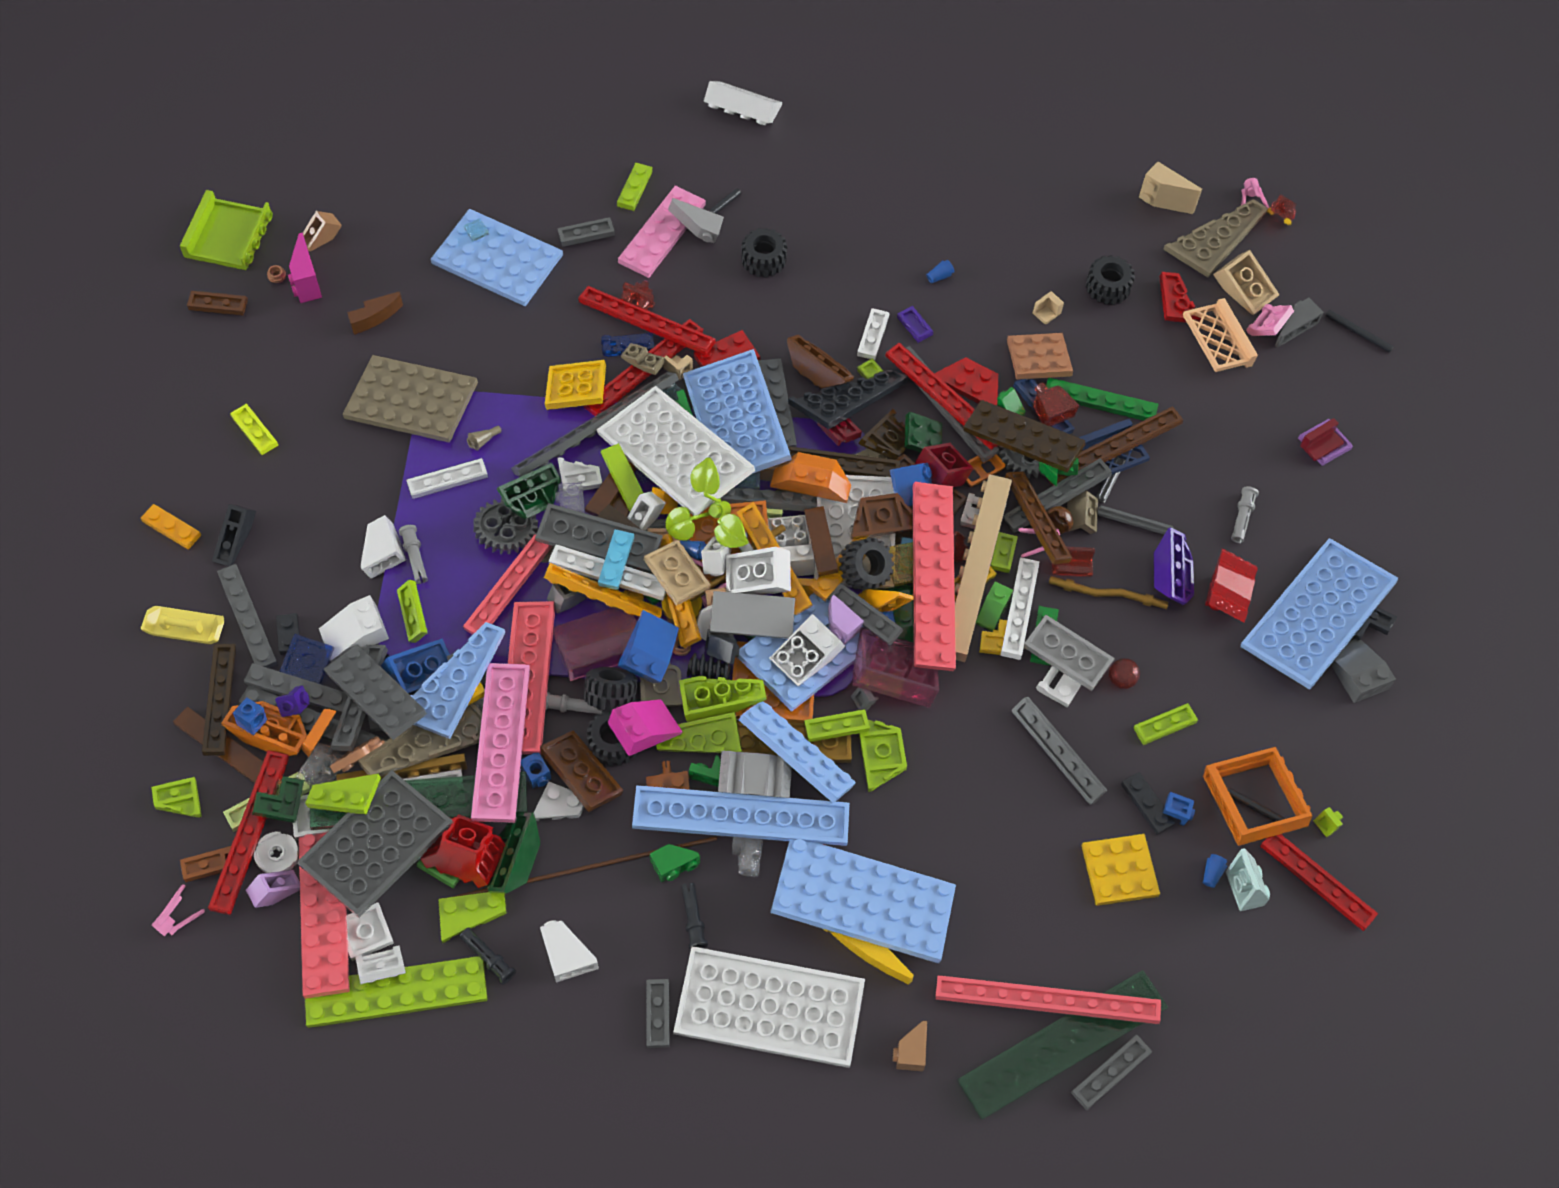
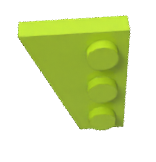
(345, 795)
(469, 911)

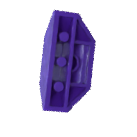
(1174, 567)

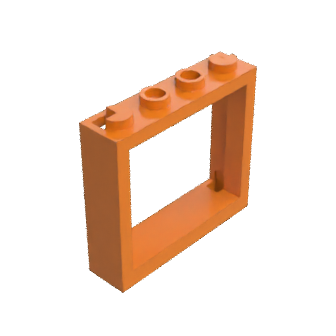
(1229, 810)

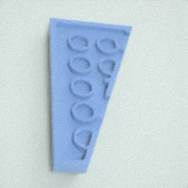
(454, 683)

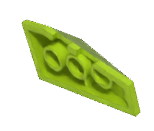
(716, 697)

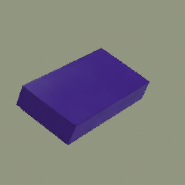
(915, 324)

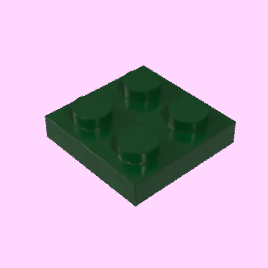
(921, 432)

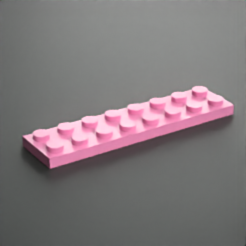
(500, 743)

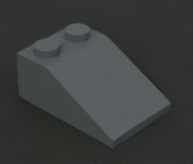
(1362, 671)

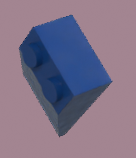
(649, 648)
(416, 665)

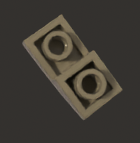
(640, 358)

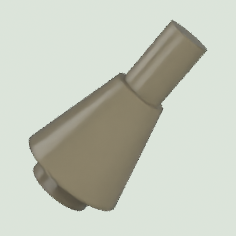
(480, 438)

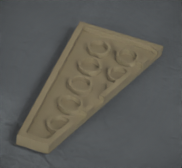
(1215, 240)
(420, 745)

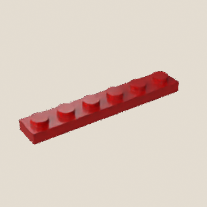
(1319, 880)

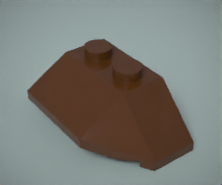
(816, 364)

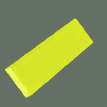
(254, 429)

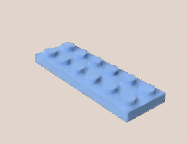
(797, 751)

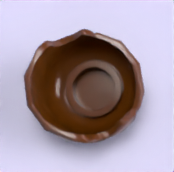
(1061, 518)

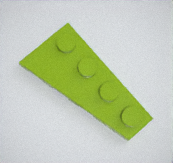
(706, 736)

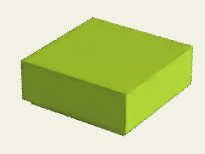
(869, 368)

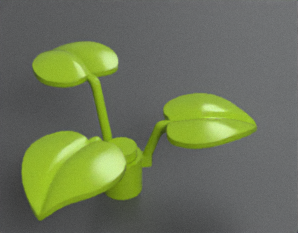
(730, 529)

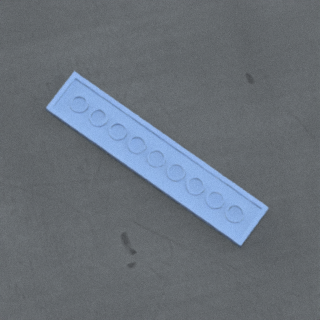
(740, 815)

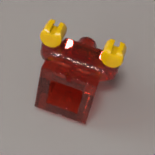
(1285, 208)

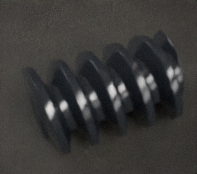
(708, 668)

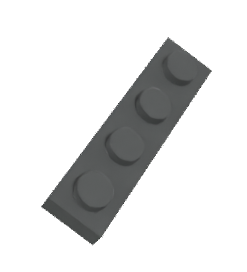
(873, 619)
(1111, 1072)

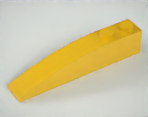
(877, 956)

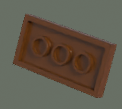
(581, 770)

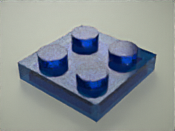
(307, 659)

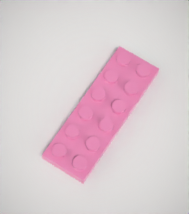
(657, 235)

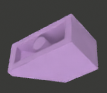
(843, 620)
(272, 887)

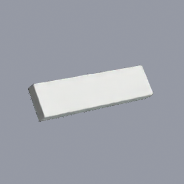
(447, 478)

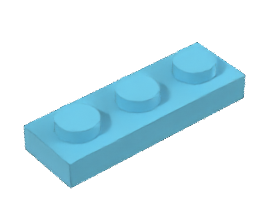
(616, 559)

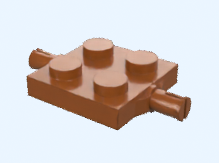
(669, 779)

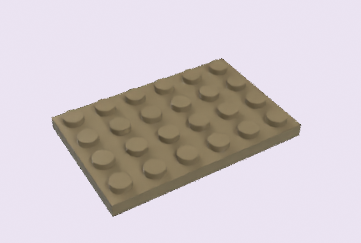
(410, 398)

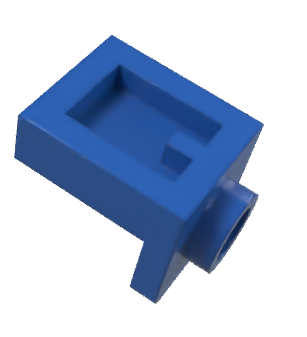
(1179, 807)

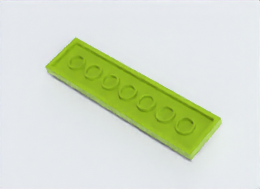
(416, 990)

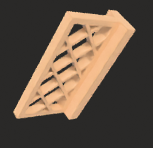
(1232, 331)

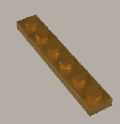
(427, 767)

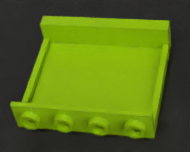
(225, 232)

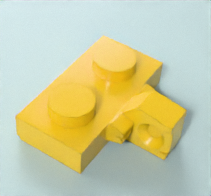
(992, 641)

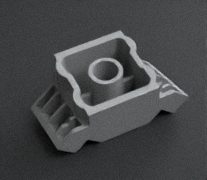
(754, 774)

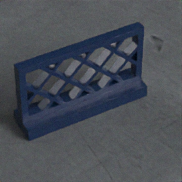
(1100, 435)

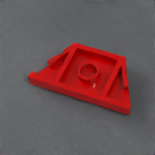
(971, 380)

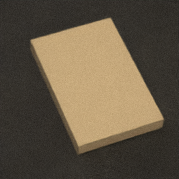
(677, 572)

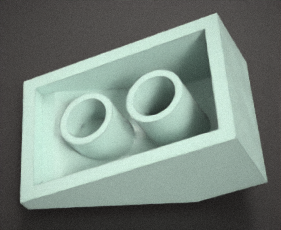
(1247, 882)

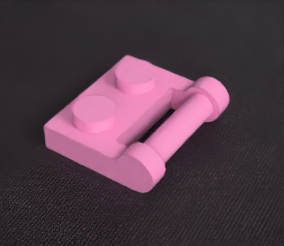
(1276, 319)

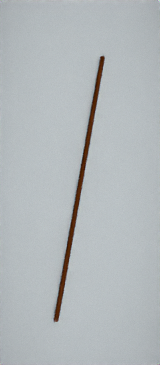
(598, 864)

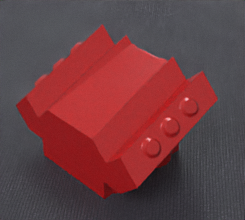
(1231, 585)
(466, 851)

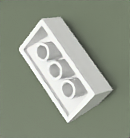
(742, 102)

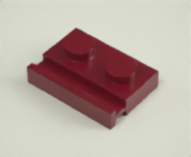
(843, 432)

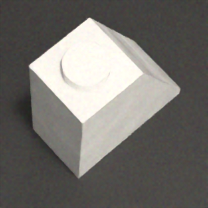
(381, 547)
(566, 952)

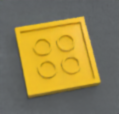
(575, 384)
(1120, 869)

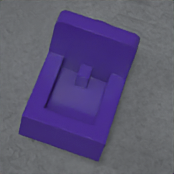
(293, 702)

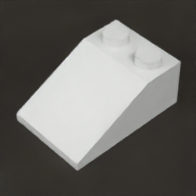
(758, 571)
(354, 625)

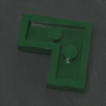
(283, 806)

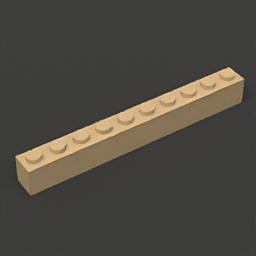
(978, 560)

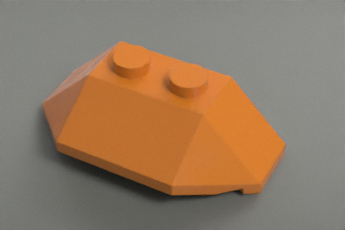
(813, 477)
(276, 734)

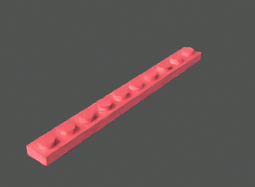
(1048, 999)

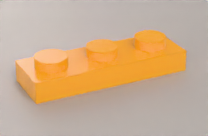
(171, 526)

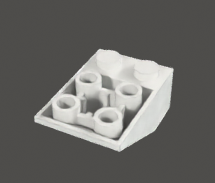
(797, 541)
(807, 650)

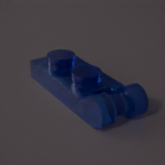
(623, 342)

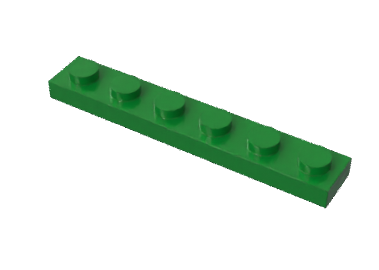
(1106, 400)

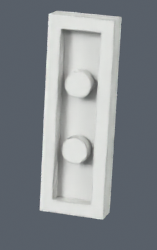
(873, 334)

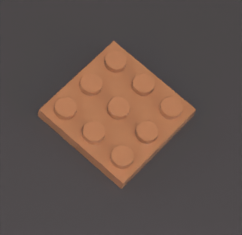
(1039, 356)

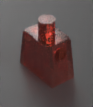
(1054, 404)

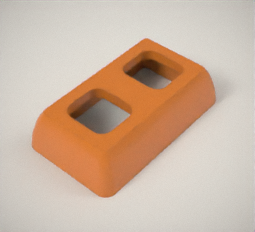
(976, 464)
(317, 731)

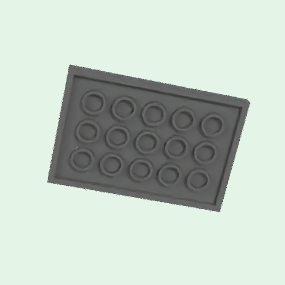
(373, 850)

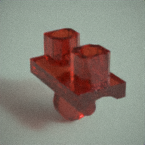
(639, 292)

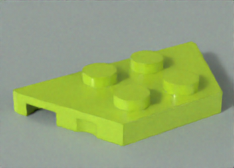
(882, 753)

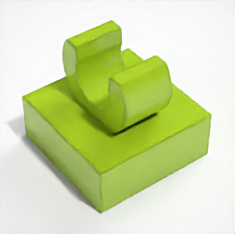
(1328, 821)

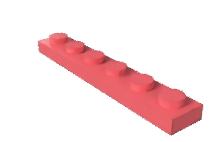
(508, 585)

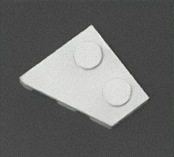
(579, 472)
(558, 803)

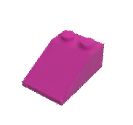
(303, 273)
(643, 725)

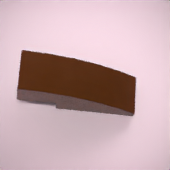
(374, 312)

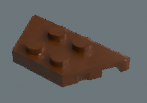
(882, 516)

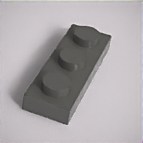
(586, 232)
(657, 1013)

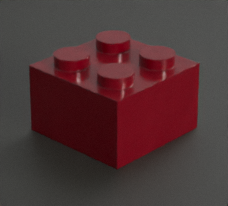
(946, 464)

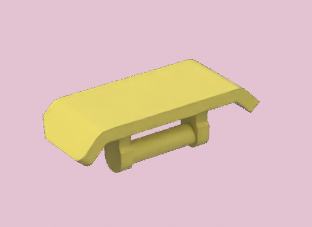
(183, 624)

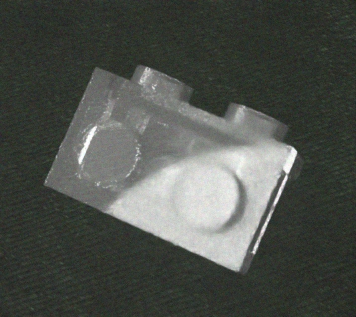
(571, 496)
(316, 768)

